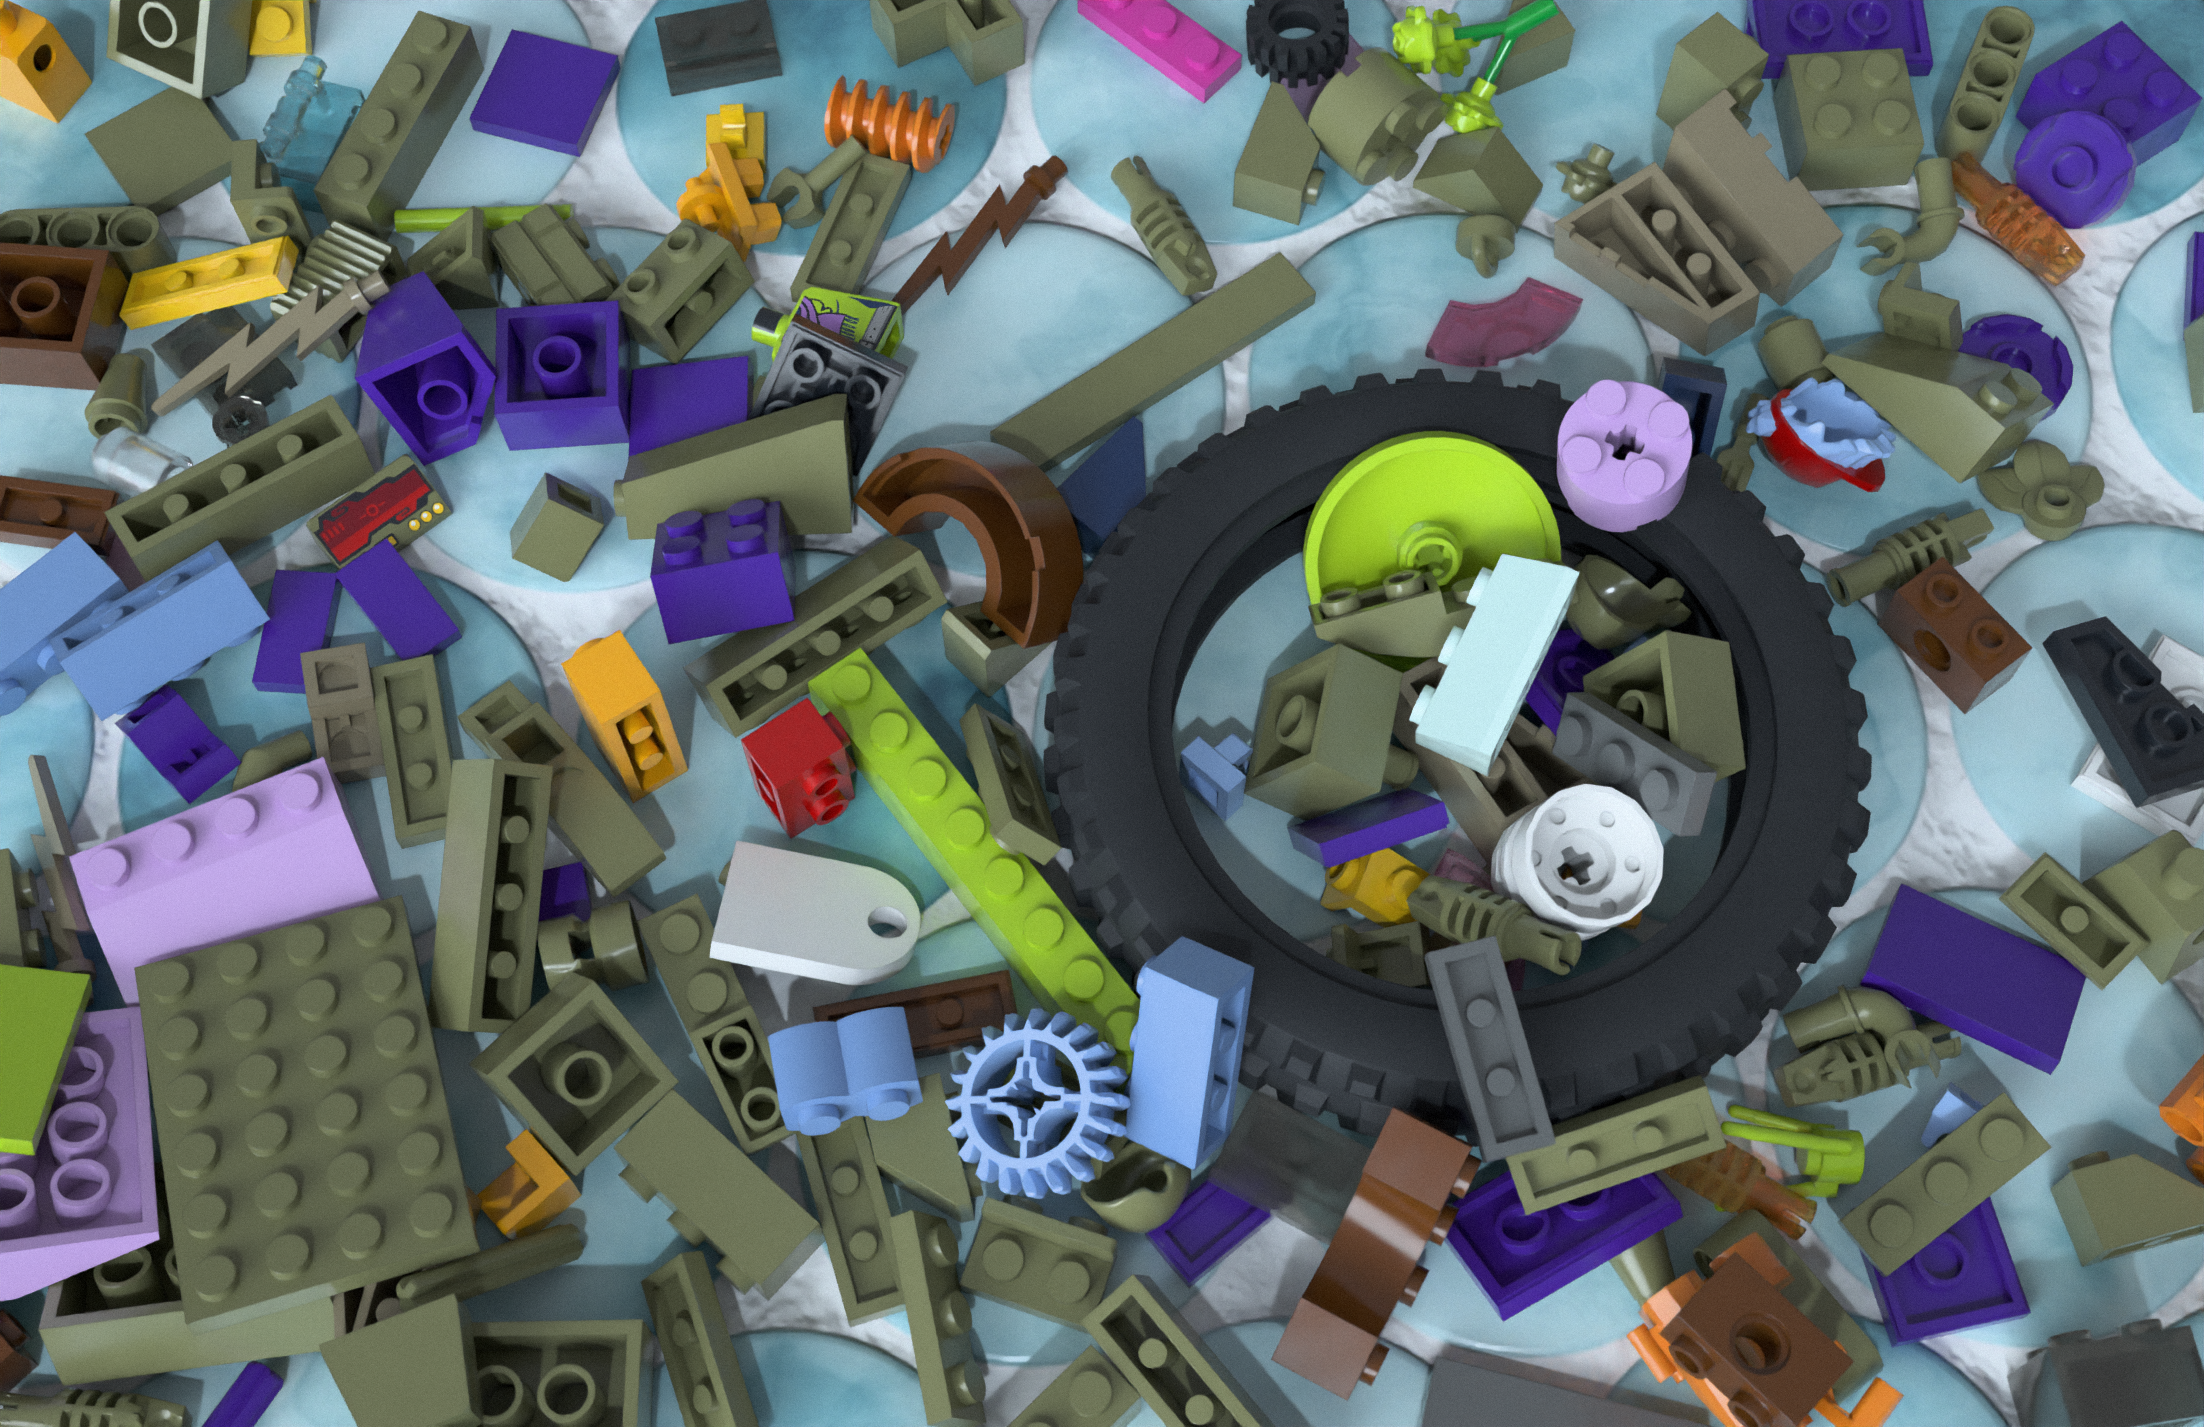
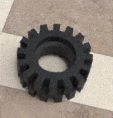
(1297, 57)

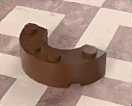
(1010, 511)
(1377, 1253)

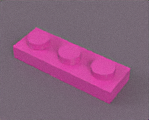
(1167, 42)

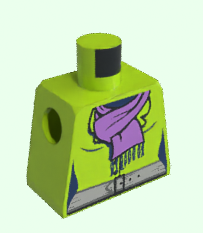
(860, 318)

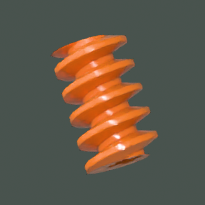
(887, 127)

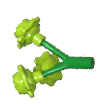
(1446, 46)

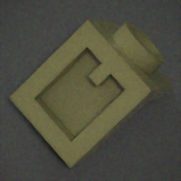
(1919, 314)

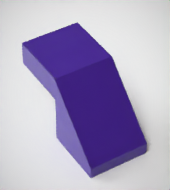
(178, 743)

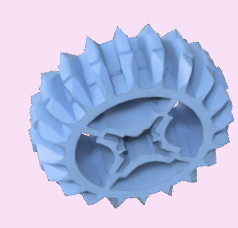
(1033, 1049)

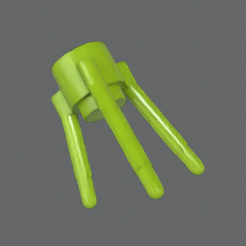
(1822, 1151)

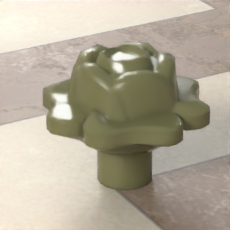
(1588, 176)

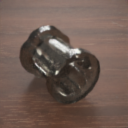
(230, 427)

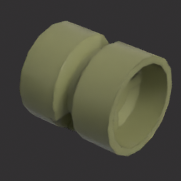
(615, 943)

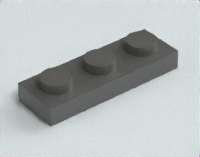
(1636, 762)
(1489, 1049)

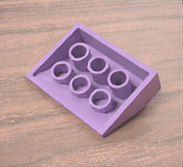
(226, 871)
(94, 1169)

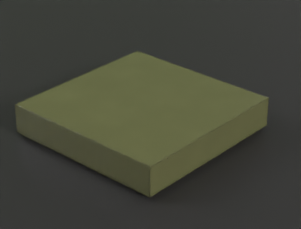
(164, 150)

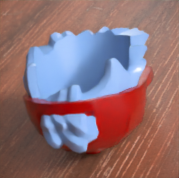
(1824, 435)

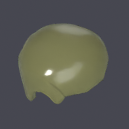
(1138, 1190)

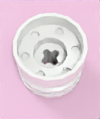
(1605, 844)

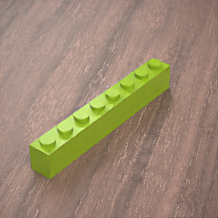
(953, 833)

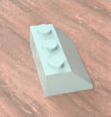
(1493, 660)

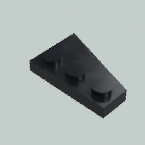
(2136, 720)

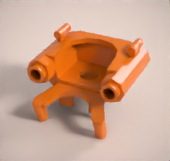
(1870, 1411)

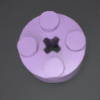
(1628, 421)

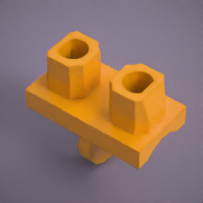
(721, 202)

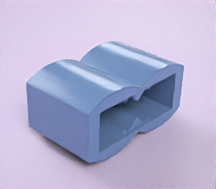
(845, 1070)

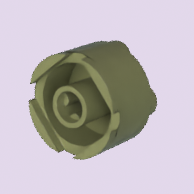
(1375, 118)

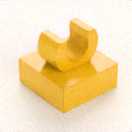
(740, 131)

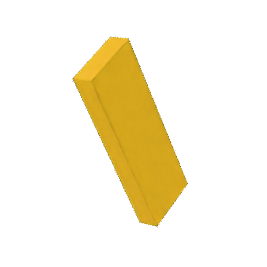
(209, 282)

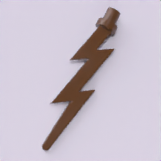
(995, 214)

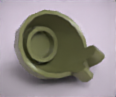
(1618, 606)

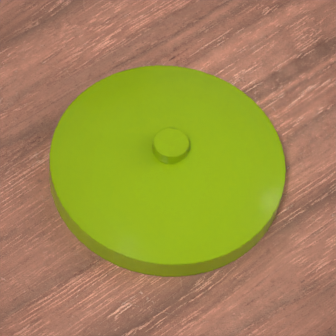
(1425, 507)

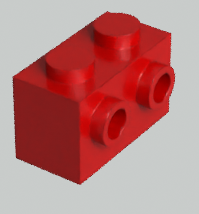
(801, 767)

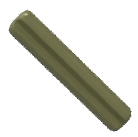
(493, 1267)

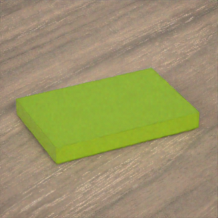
(36, 1037)

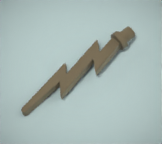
(305, 321)
(51, 854)

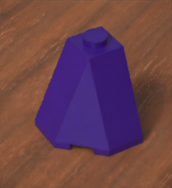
(424, 370)

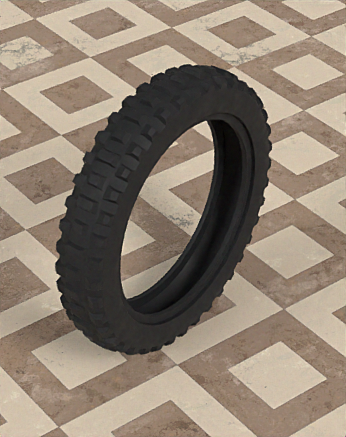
(1369, 1043)

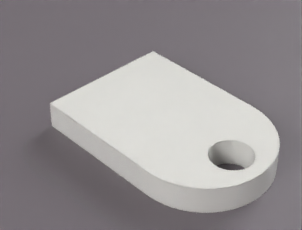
(813, 917)

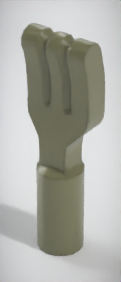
(1736, 460)

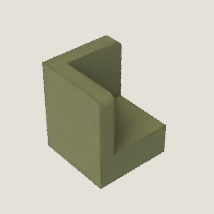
(556, 528)

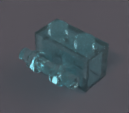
(308, 128)

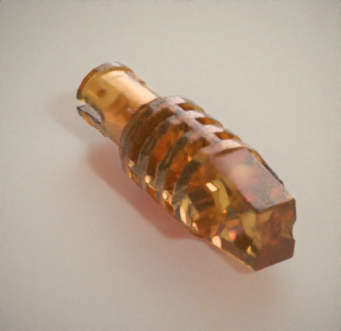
(2017, 222)
(1739, 1182)

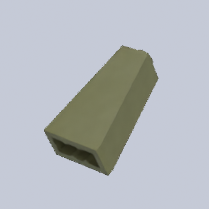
(783, 457)

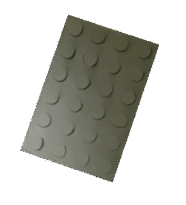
(301, 1115)

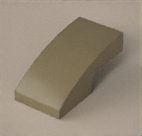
(343, 711)

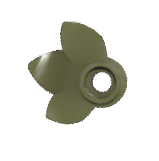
(2043, 489)

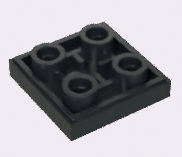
(823, 363)

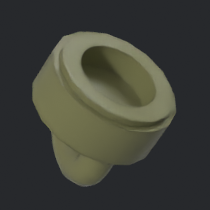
(1485, 241)

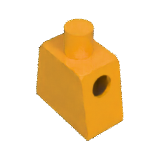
(33, 42)

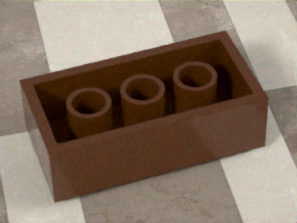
(58, 315)

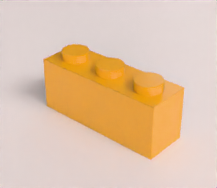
(625, 714)

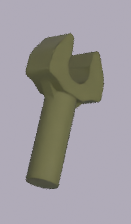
(812, 184)

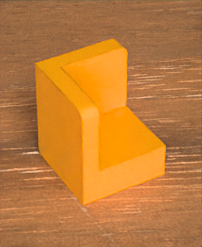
(529, 1191)

